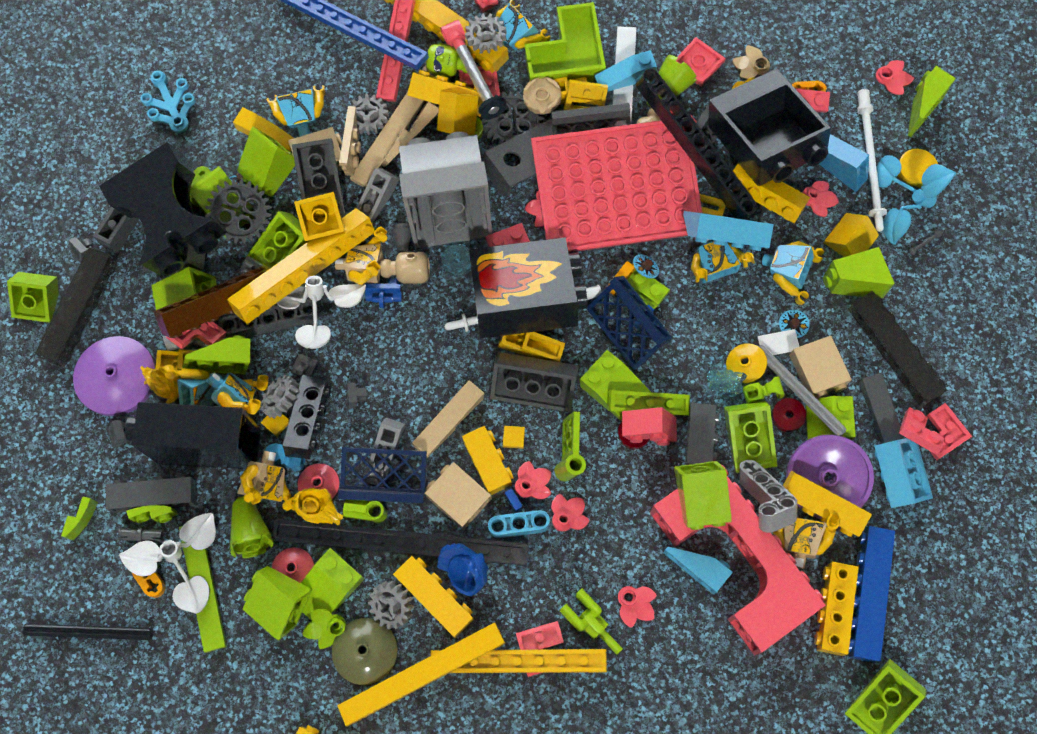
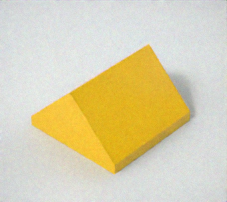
(457, 112)
(319, 216)
(852, 235)

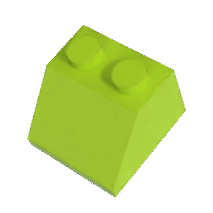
(33, 296)
(841, 408)

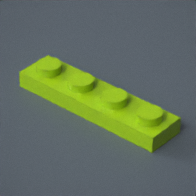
(631, 400)

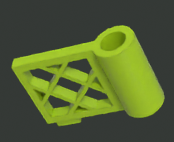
(572, 463)

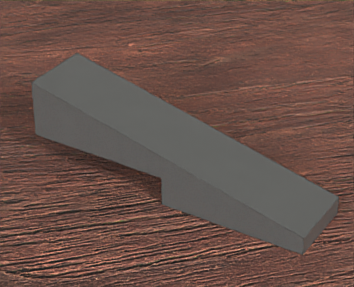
(881, 408)

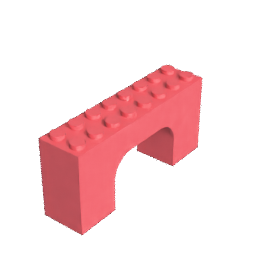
(784, 592)

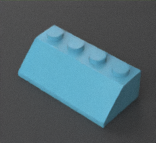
(728, 229)

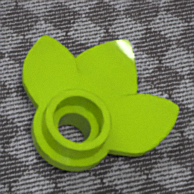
(322, 629)

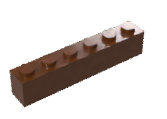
(202, 306)

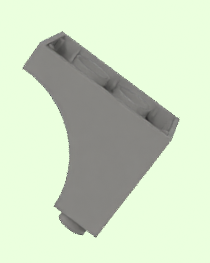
(445, 190)

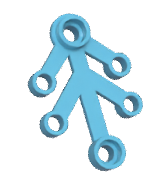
(170, 102)

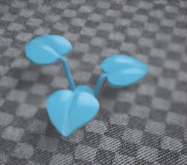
(933, 180)

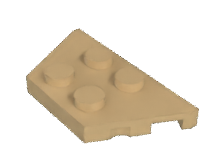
(350, 143)

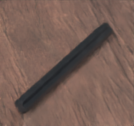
(83, 631)

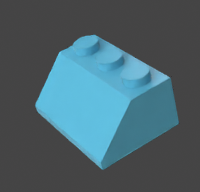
(903, 472)

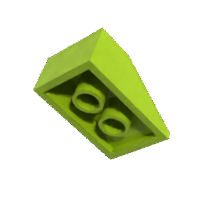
(929, 95)
(279, 240)
(221, 357)
(610, 374)
(751, 434)
(331, 583)
(886, 700)

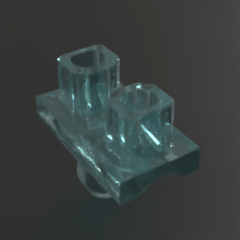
(726, 381)

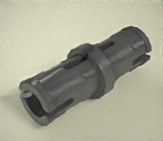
(141, 534)

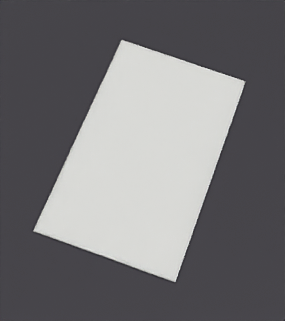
(779, 342)

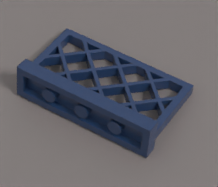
(642, 314)
(387, 493)

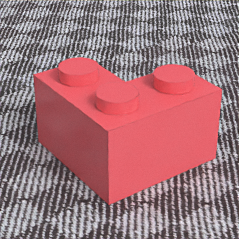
(650, 424)

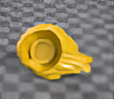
(159, 384)
(316, 506)

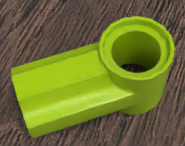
(363, 510)

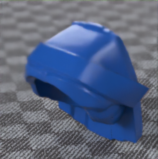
(464, 568)

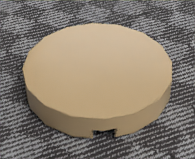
(542, 95)

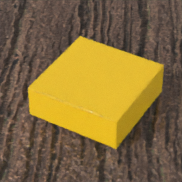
(275, 425)
(513, 437)

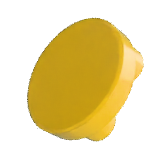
(914, 165)

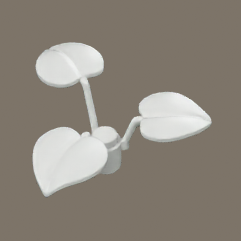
(343, 296)
(143, 560)

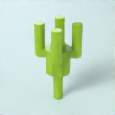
(590, 620)

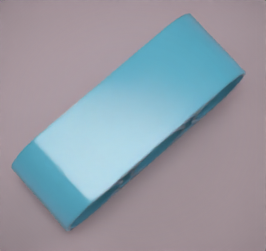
(508, 520)

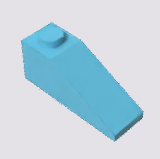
(627, 71)
(702, 568)

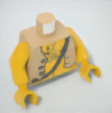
(363, 261)
(265, 482)
(807, 538)

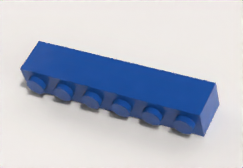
(871, 594)

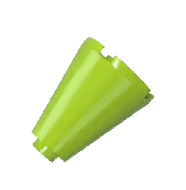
(676, 75)
(248, 530)

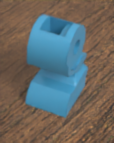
(288, 462)

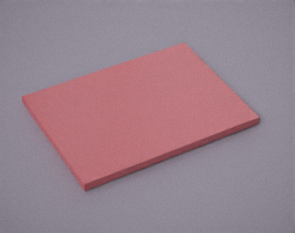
(614, 185)

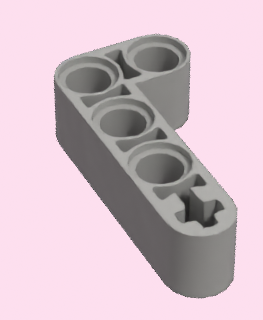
(777, 504)

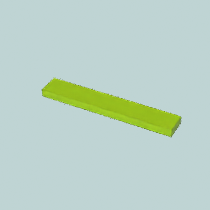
(209, 618)

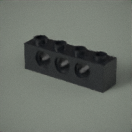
(309, 388)

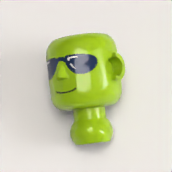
(443, 60)

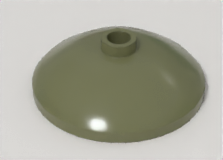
(379, 656)

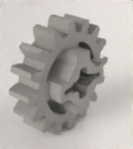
(485, 33)
(370, 113)
(279, 396)
(391, 604)

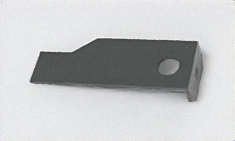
(506, 176)

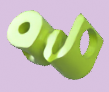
(757, 392)

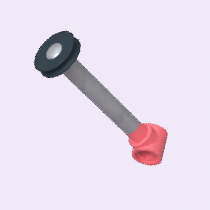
(455, 37)

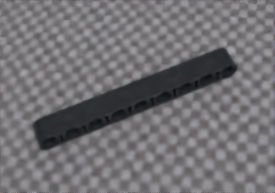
(694, 134)

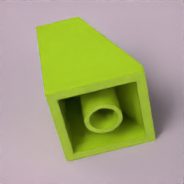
(265, 162)
(202, 191)
(859, 274)
(180, 286)
(703, 494)
(275, 601)

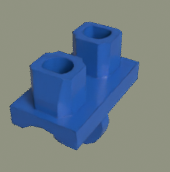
(384, 292)

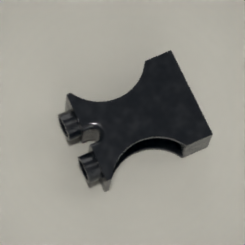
(159, 195)

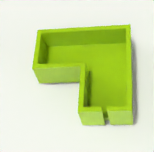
(576, 53)

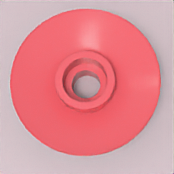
(325, 473)
(297, 556)

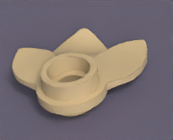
(749, 63)

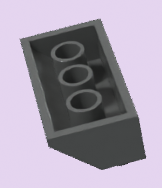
(533, 382)

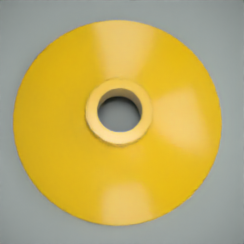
(756, 365)

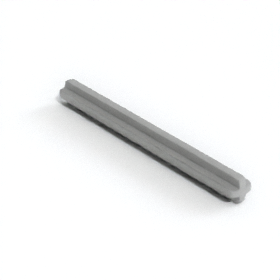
(803, 394)

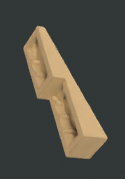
(427, 113)
(450, 416)

